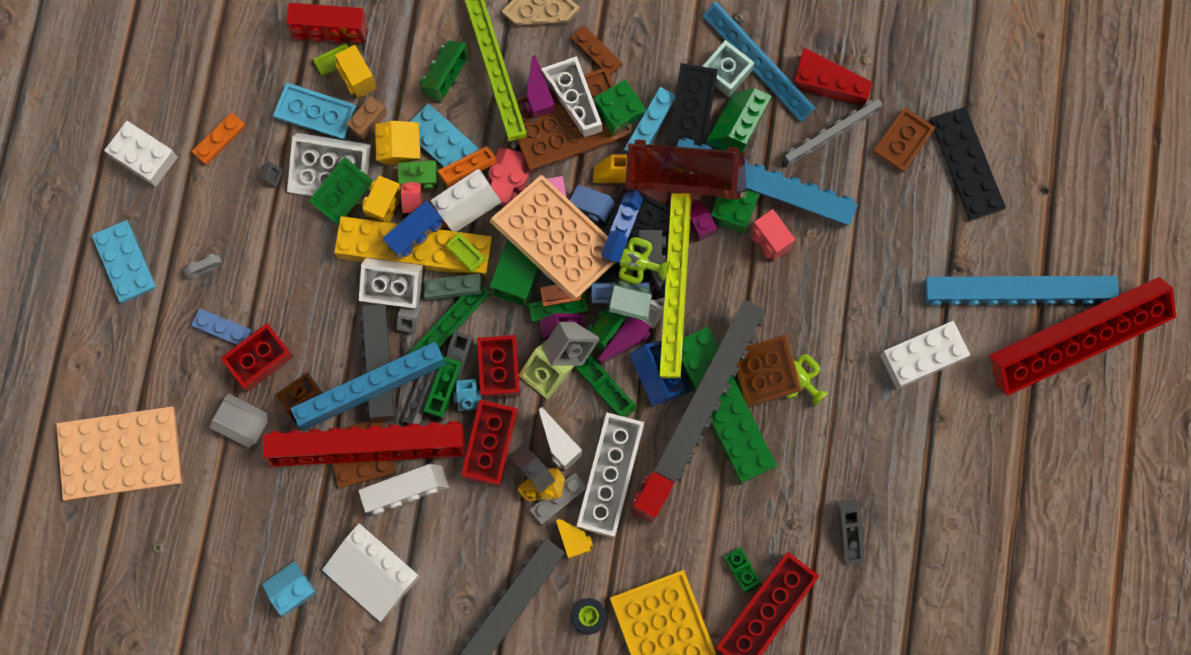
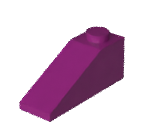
(538, 100)
(628, 337)

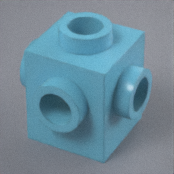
(467, 395)

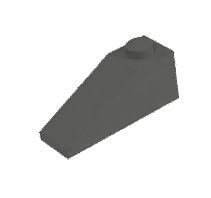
(532, 468)
(850, 530)

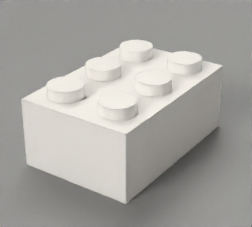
(141, 153)
(390, 282)

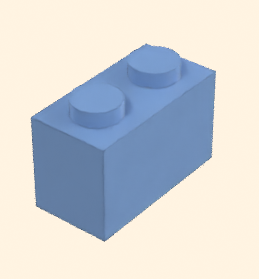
(593, 203)

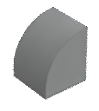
(409, 319)

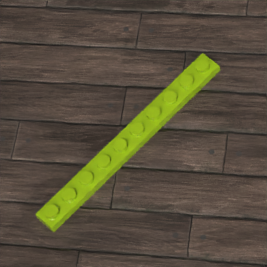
(496, 70)

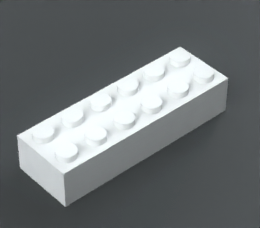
(610, 475)

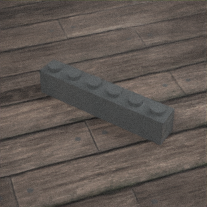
(377, 354)

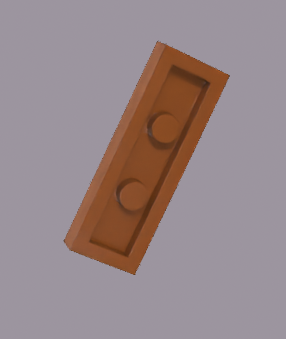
(596, 50)

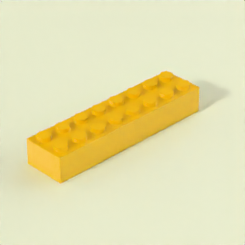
(364, 239)

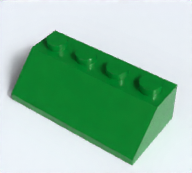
(739, 119)

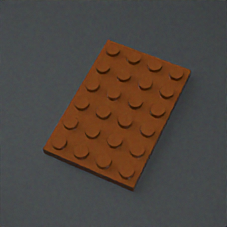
(556, 136)

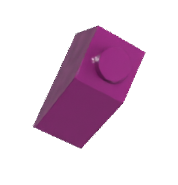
(701, 221)
(549, 323)

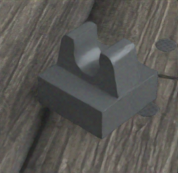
(271, 174)

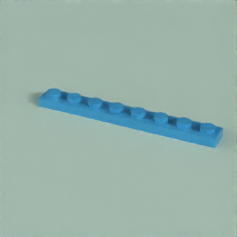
(763, 66)

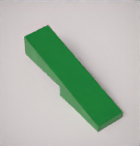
(606, 387)

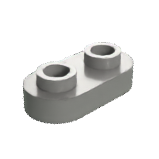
(196, 268)

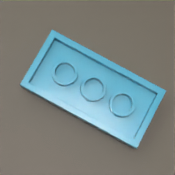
(314, 111)
(441, 138)
(124, 261)

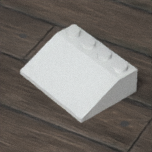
(316, 157)
(370, 572)

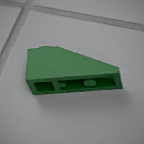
(443, 389)

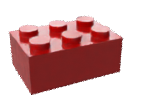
(257, 357)
(498, 366)
(654, 494)

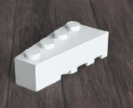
(573, 92)
(403, 488)

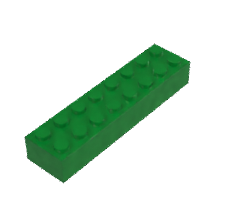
(733, 420)

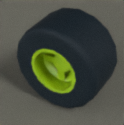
(588, 616)

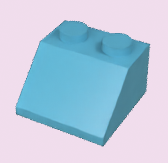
(289, 589)

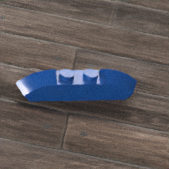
(622, 226)

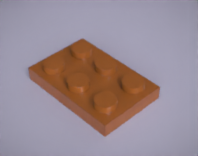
(904, 140)

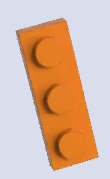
(219, 138)
(462, 168)

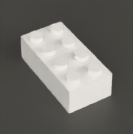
(925, 355)

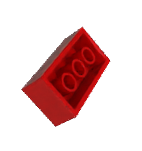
(327, 23)
(489, 443)

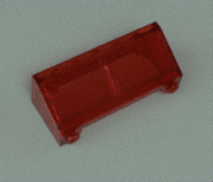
(686, 170)

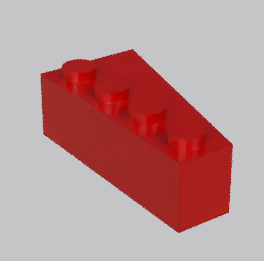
(830, 80)

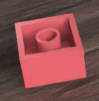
(772, 235)

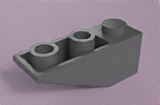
(658, 242)
(460, 350)

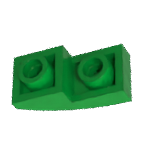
(742, 570)

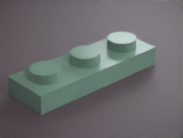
(453, 286)

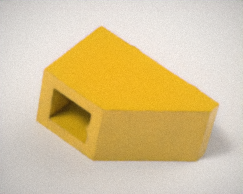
(611, 169)
(554, 491)

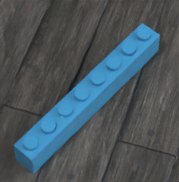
(368, 386)

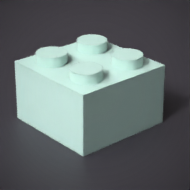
(732, 67)

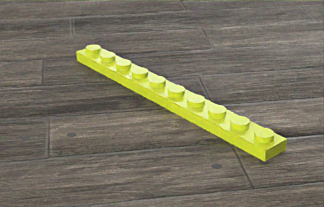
(675, 286)

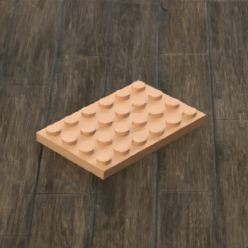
(555, 236)
(119, 453)

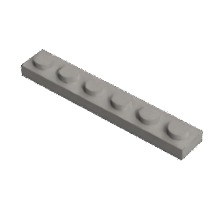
(838, 128)

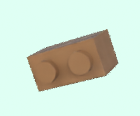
(364, 120)

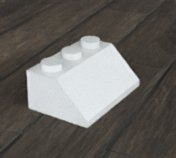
(466, 201)

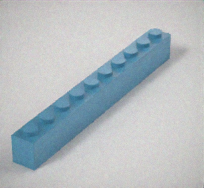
(793, 192)
(1020, 290)

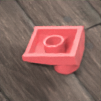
(510, 169)

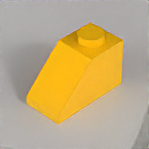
(574, 539)

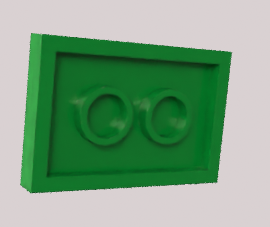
(341, 190)

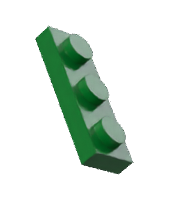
(539, 311)

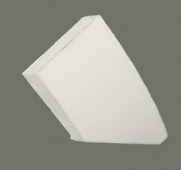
(655, 312)

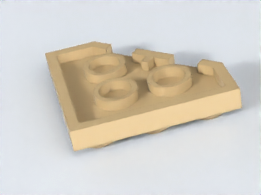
(540, 11)

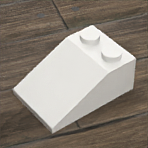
(561, 446)

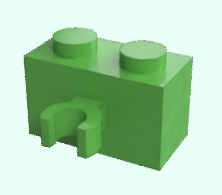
(419, 172)

